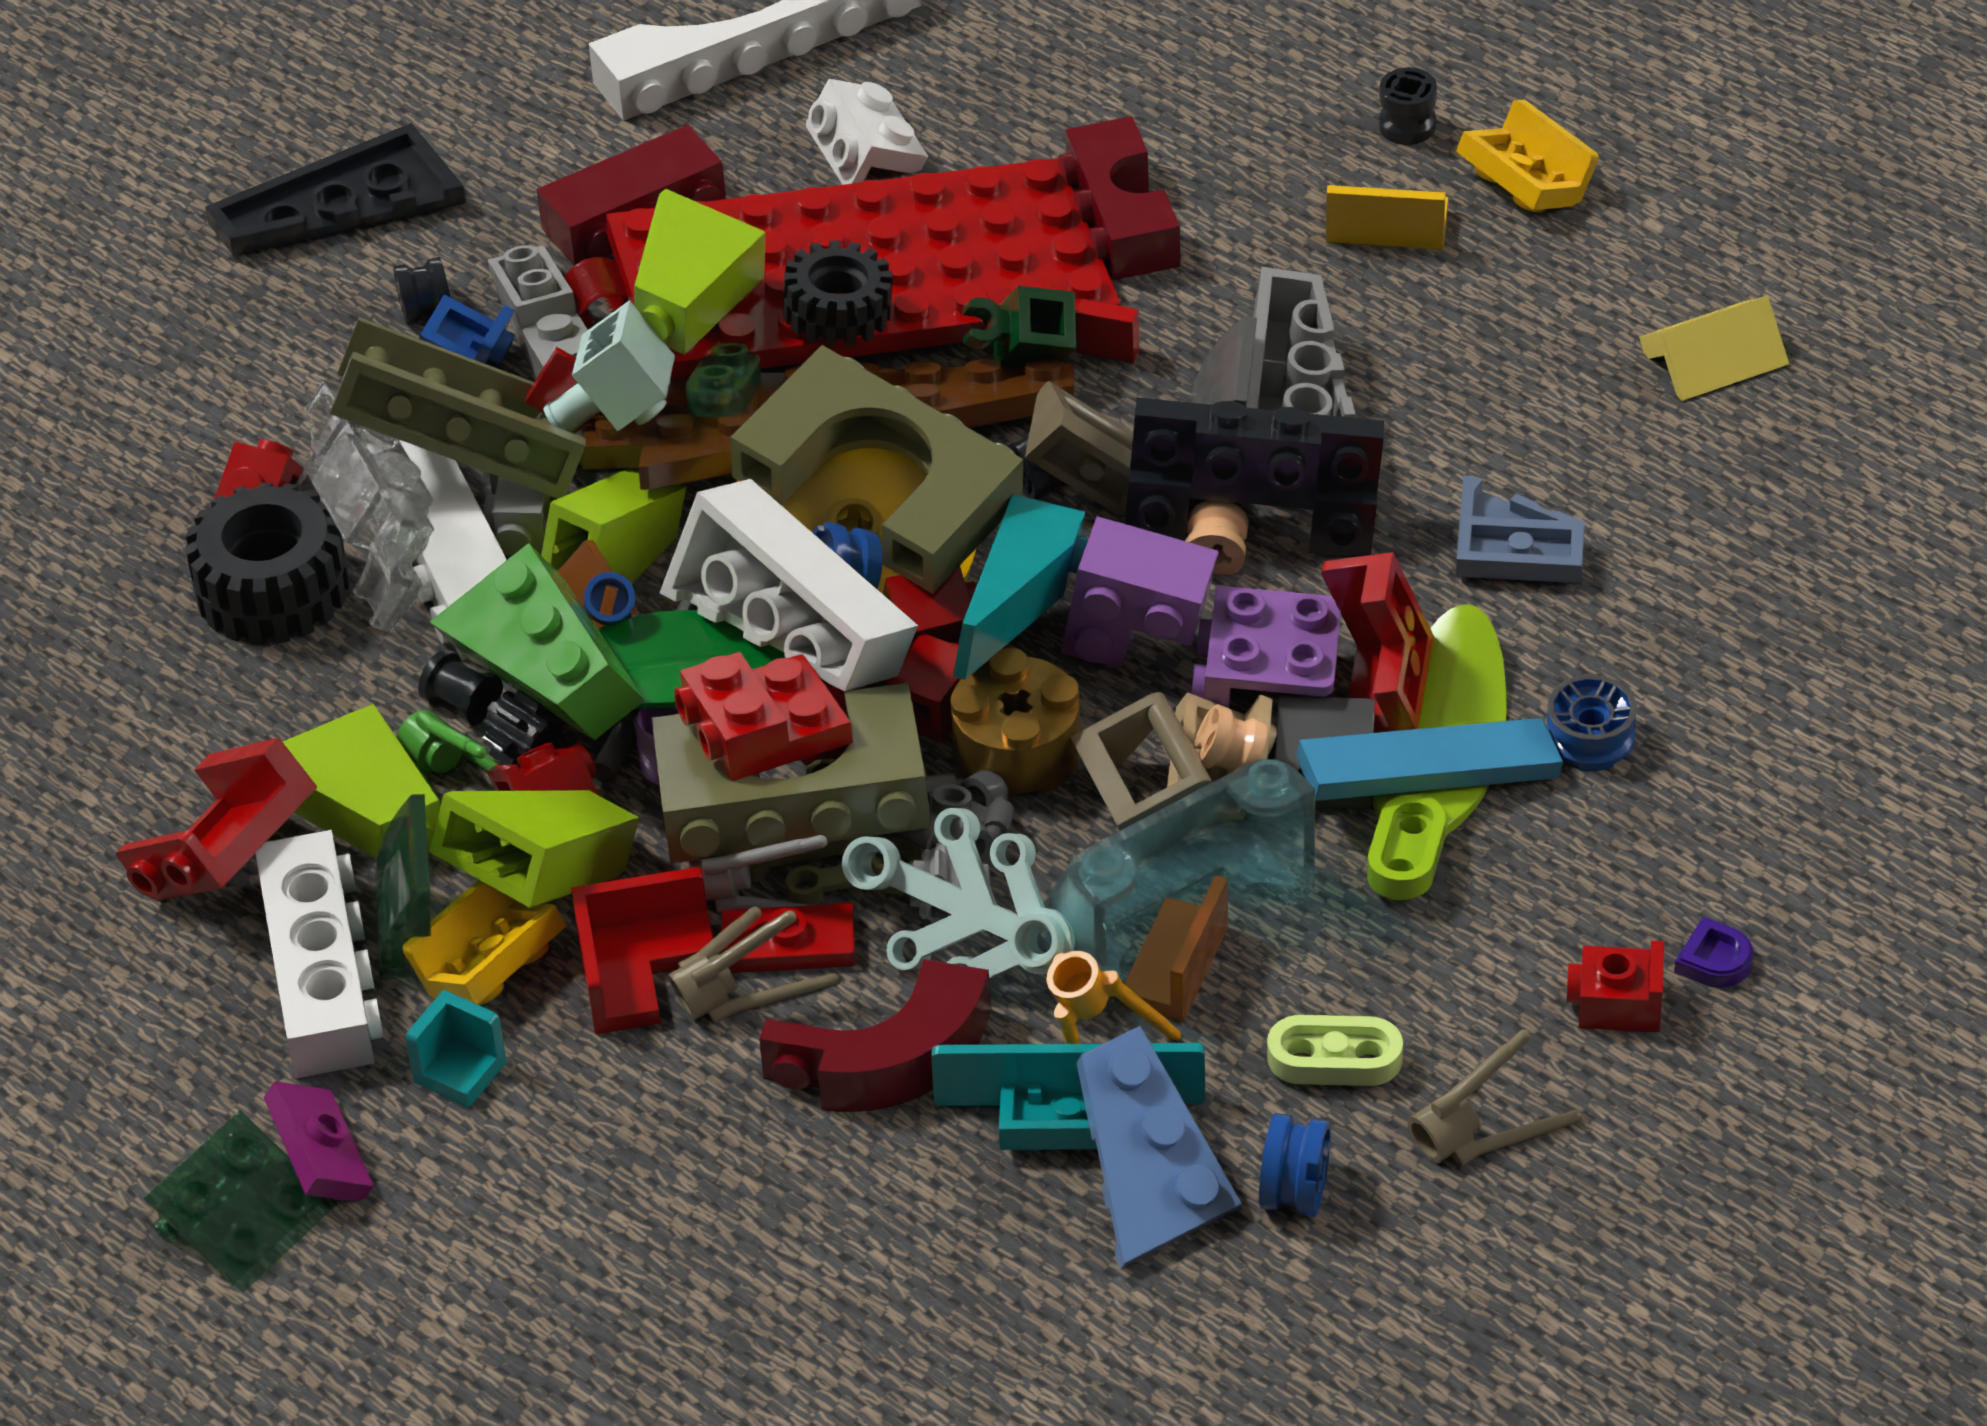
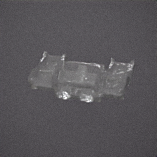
(374, 503)

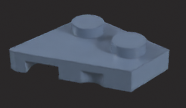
(1516, 539)

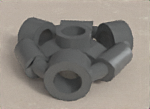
(981, 793)

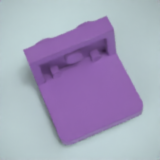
(1267, 644)

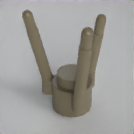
(706, 980)
(1448, 1122)

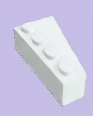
(785, 588)

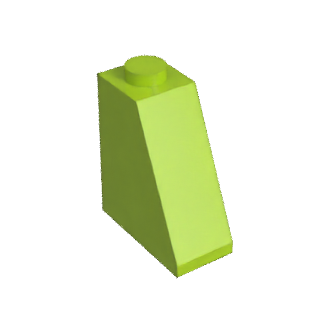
(695, 269)
(621, 519)
(359, 778)
(534, 840)

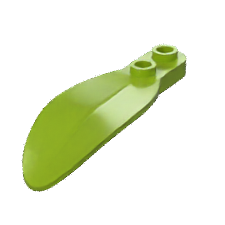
(1461, 689)

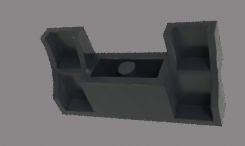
(1256, 459)

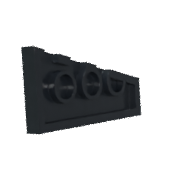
(345, 191)

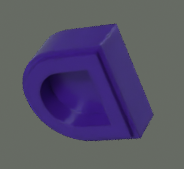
(1715, 955)

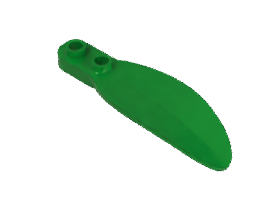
(664, 642)

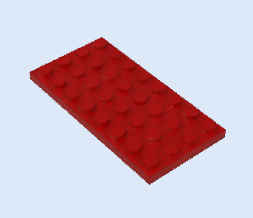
(943, 240)

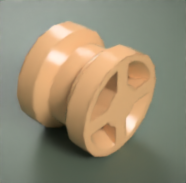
(1221, 528)
(1228, 740)

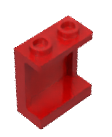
(255, 795)

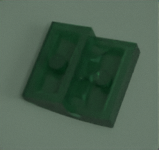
(402, 886)

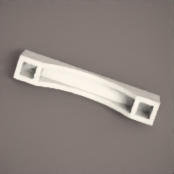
(661, 64)

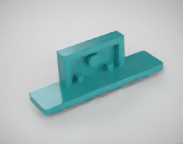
(1042, 1087)

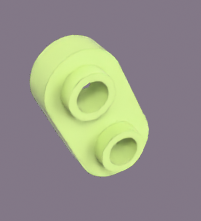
(1335, 1050)

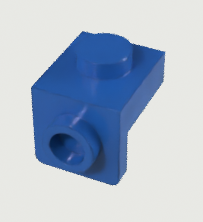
(469, 332)

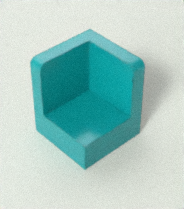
(456, 1048)

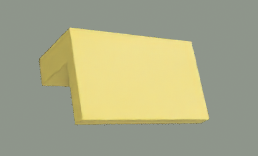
(1719, 347)

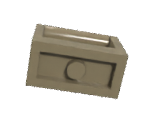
(1080, 447)
(1114, 739)

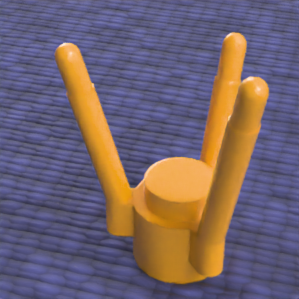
(1084, 992)

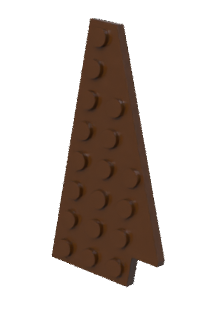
(689, 447)

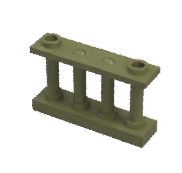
(453, 408)

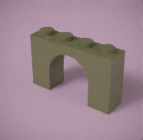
(842, 407)
(865, 792)

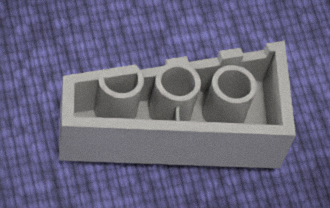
(1295, 347)

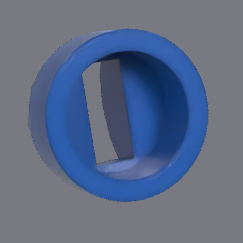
(623, 601)

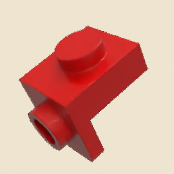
(256, 465)

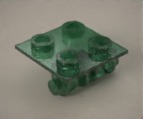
(237, 1202)

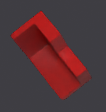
(1389, 636)
(635, 931)

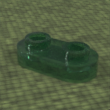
(724, 381)

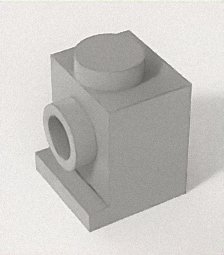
(516, 515)

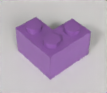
(1135, 583)

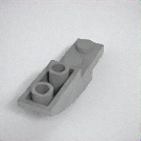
(542, 303)

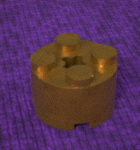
(1017, 722)

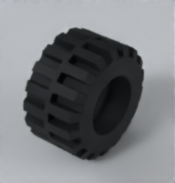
(267, 563)

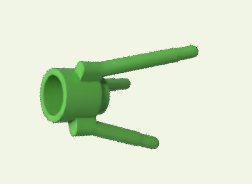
(437, 746)

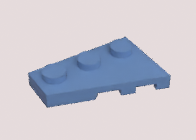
(1150, 1150)

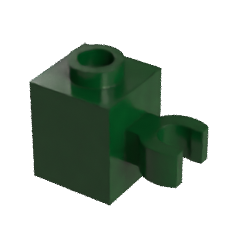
(1025, 325)

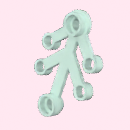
(972, 905)

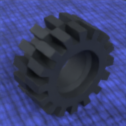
(837, 316)

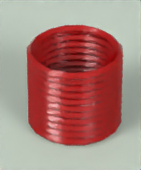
(596, 279)

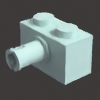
(618, 371)

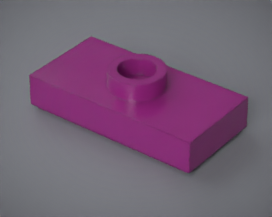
(318, 1142)

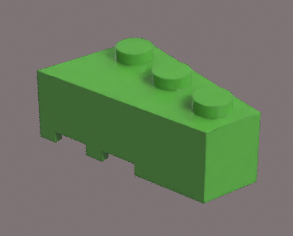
(541, 641)

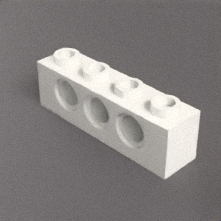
(315, 954)

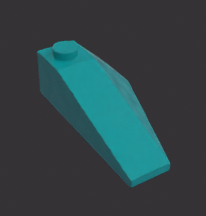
(1021, 579)

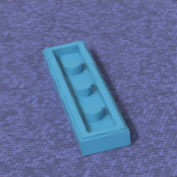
(1429, 759)

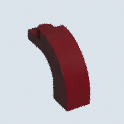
(888, 1060)

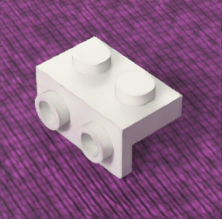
(862, 130)

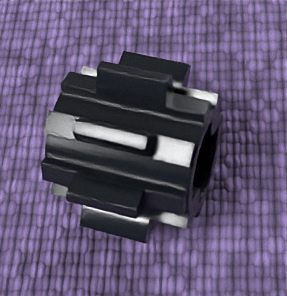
(518, 725)

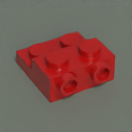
(760, 714)

